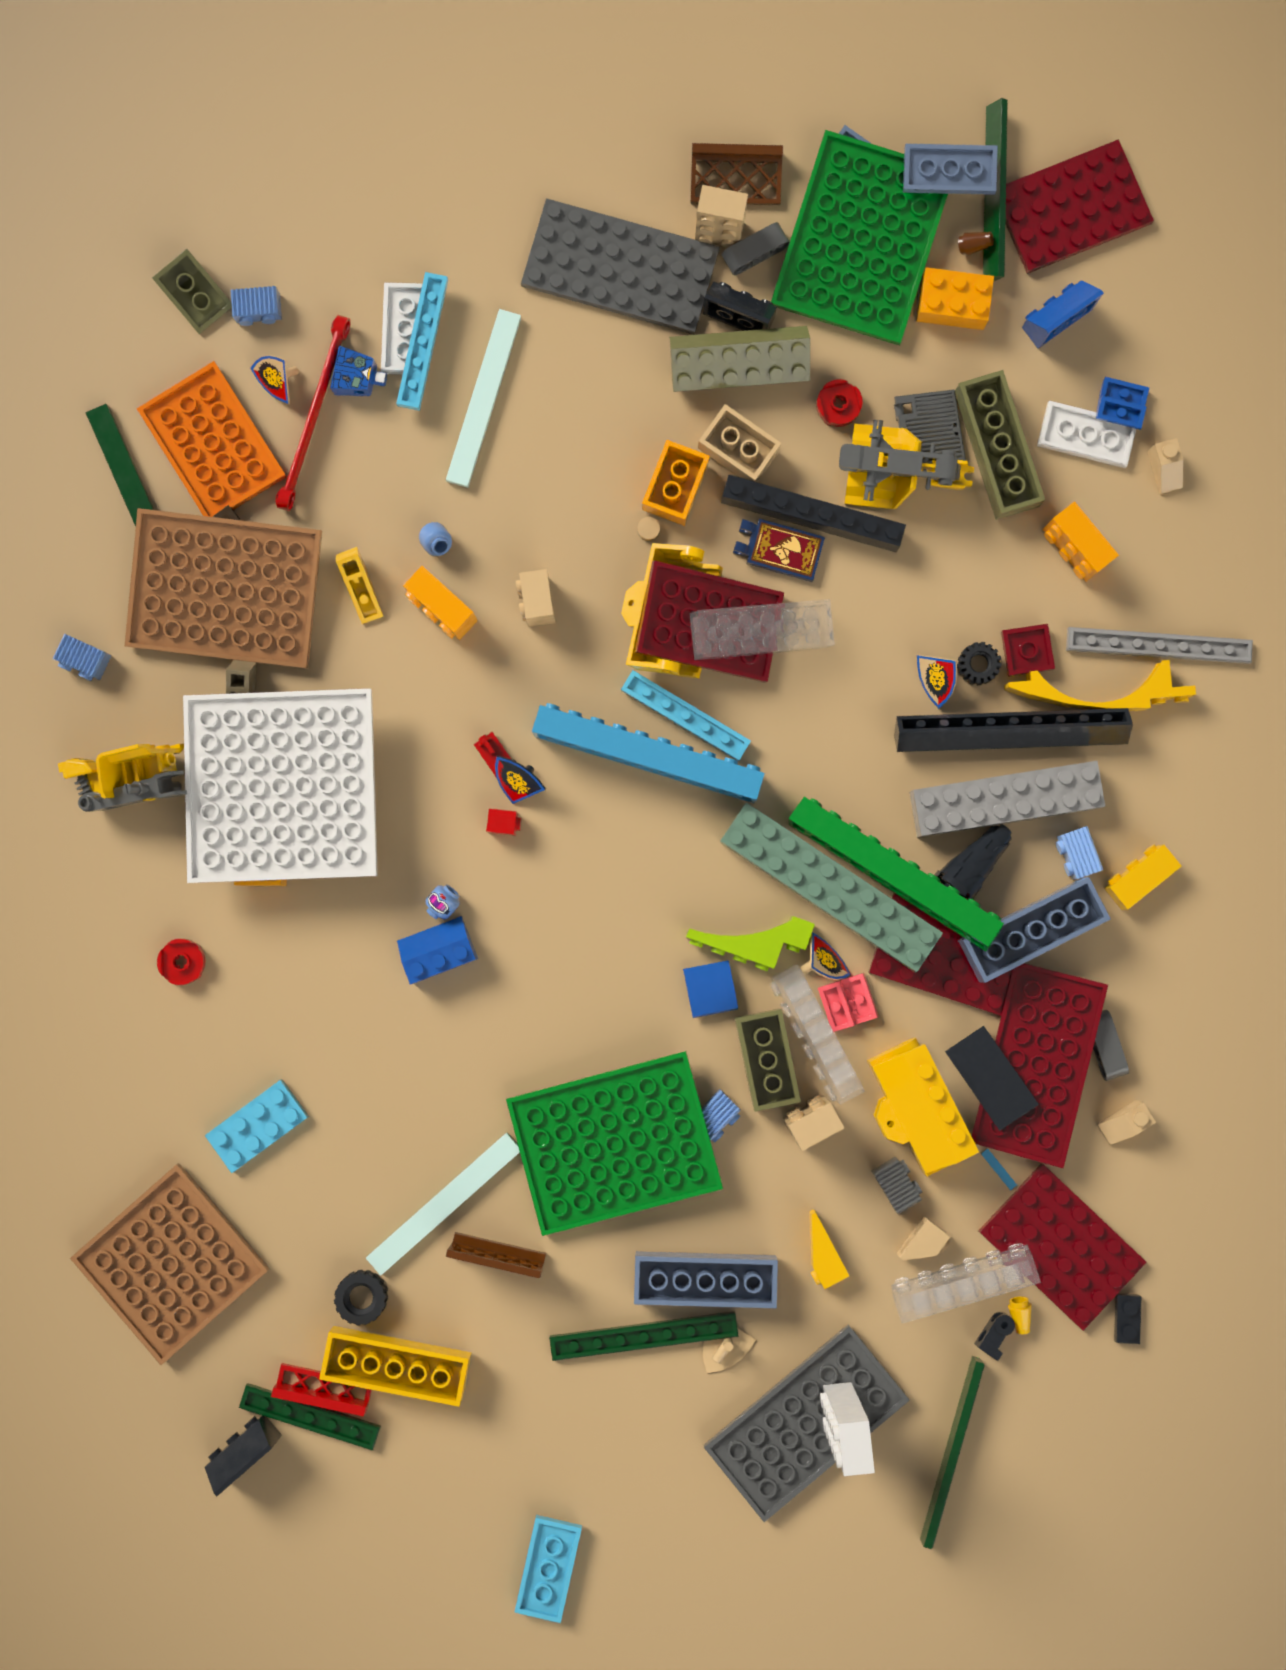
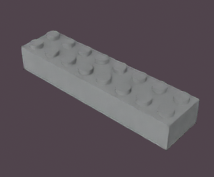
(1007, 799)

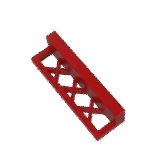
(315, 1397)

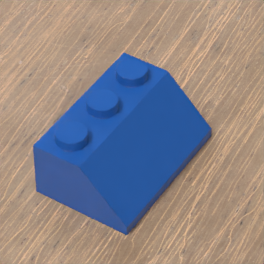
(1061, 312)
(436, 950)

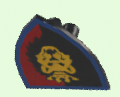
(516, 780)

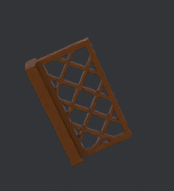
(738, 153)
(496, 1255)

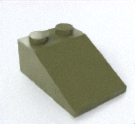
(192, 291)

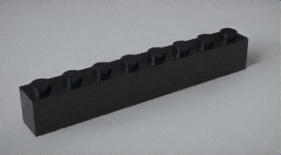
(813, 513)

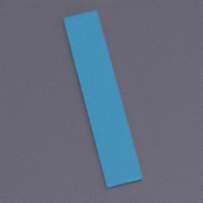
(993, 1162)

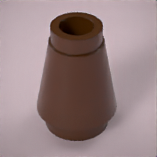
(974, 242)

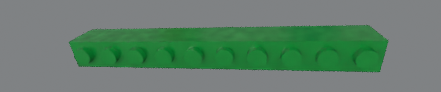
(895, 873)

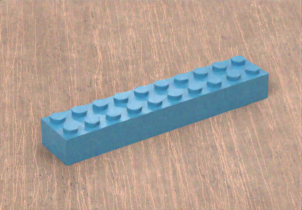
(648, 754)

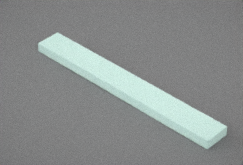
(483, 398)
(443, 1204)

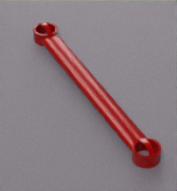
(286, 495)

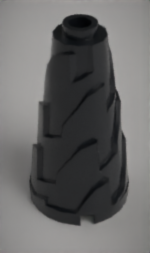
(975, 863)

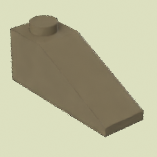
(241, 677)

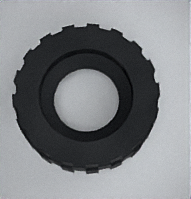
(344, 1305)

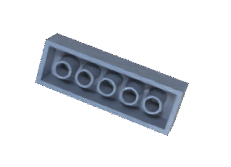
(1038, 929)
(705, 1279)

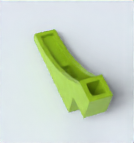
(758, 947)

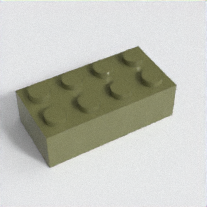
(767, 1059)

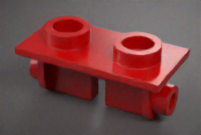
(489, 748)

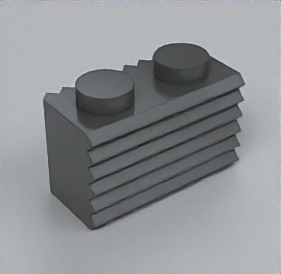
(897, 1185)

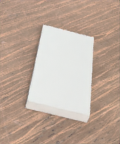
(398, 320)
(1082, 435)

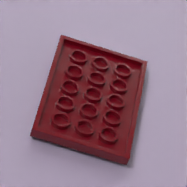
(1074, 206)
(666, 624)
(944, 971)
(1073, 1249)

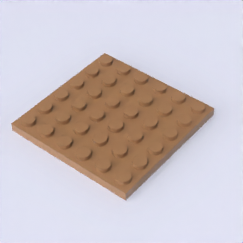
(169, 1264)

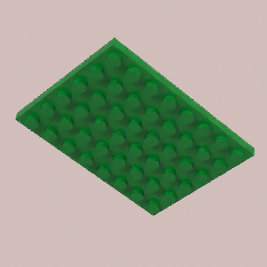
(858, 241)
(614, 1143)

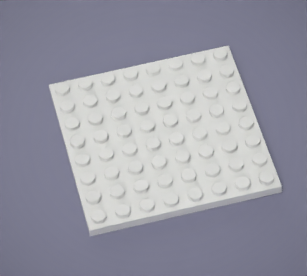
(280, 785)

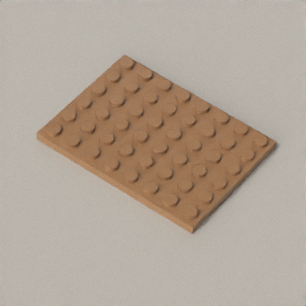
(223, 588)

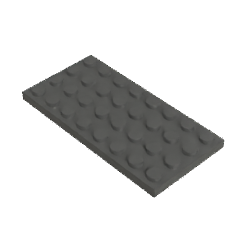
(620, 266)
(781, 1438)

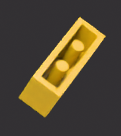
(1142, 876)

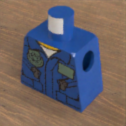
(355, 374)

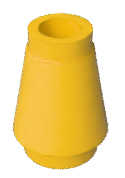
(1021, 1313)

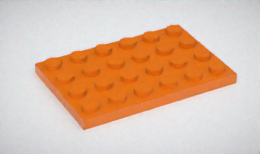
(211, 441)

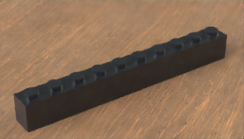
(1013, 730)

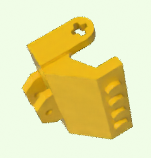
(677, 555)
(919, 1108)

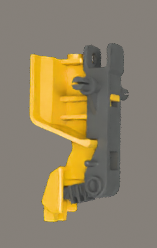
(886, 466)
(125, 776)

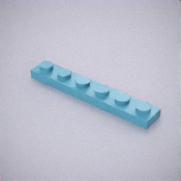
(422, 341)
(685, 715)

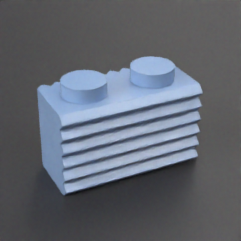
(1079, 853)

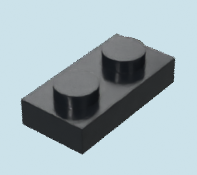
(1127, 1318)

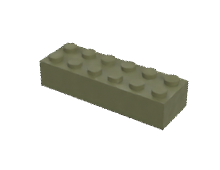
(740, 358)
(999, 445)

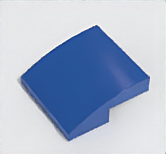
(1122, 403)
(710, 989)

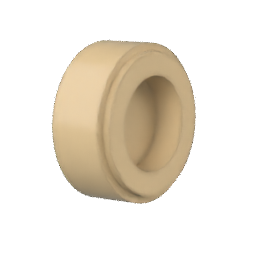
(648, 528)

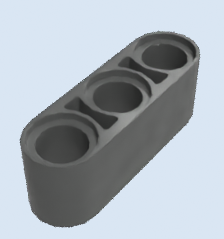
(755, 248)
(1109, 1049)

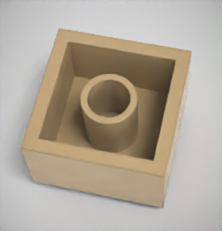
(537, 598)

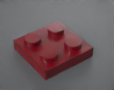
(1027, 650)

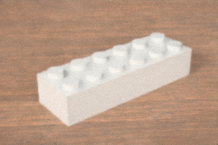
(847, 1429)

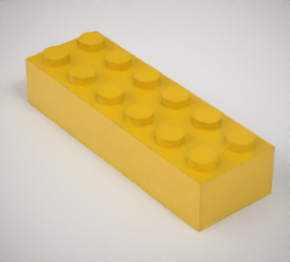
(395, 1366)

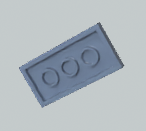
(950, 169)

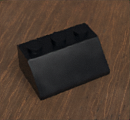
(738, 308)
(241, 1453)

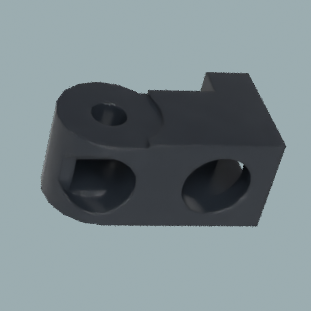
(994, 1333)

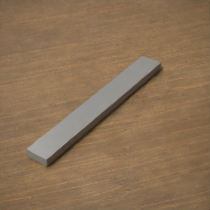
(1159, 645)

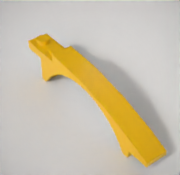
(1155, 689)

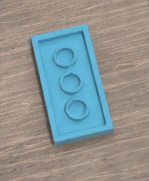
(256, 1126)
(548, 1568)

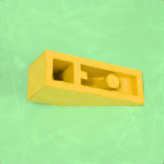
(359, 585)
(824, 1258)

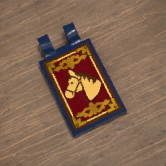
(780, 549)

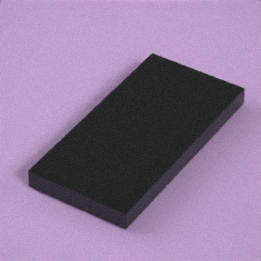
(991, 1078)

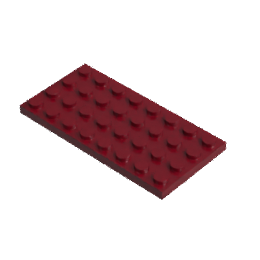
(1049, 1041)

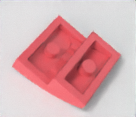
(848, 1002)

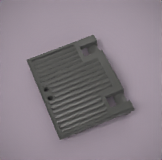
(932, 421)

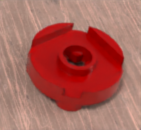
(846, 392)
(171, 952)

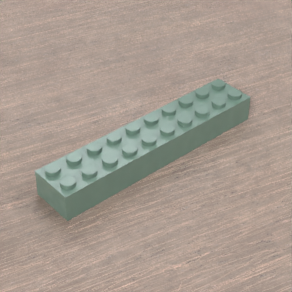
(831, 887)

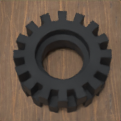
(965, 663)

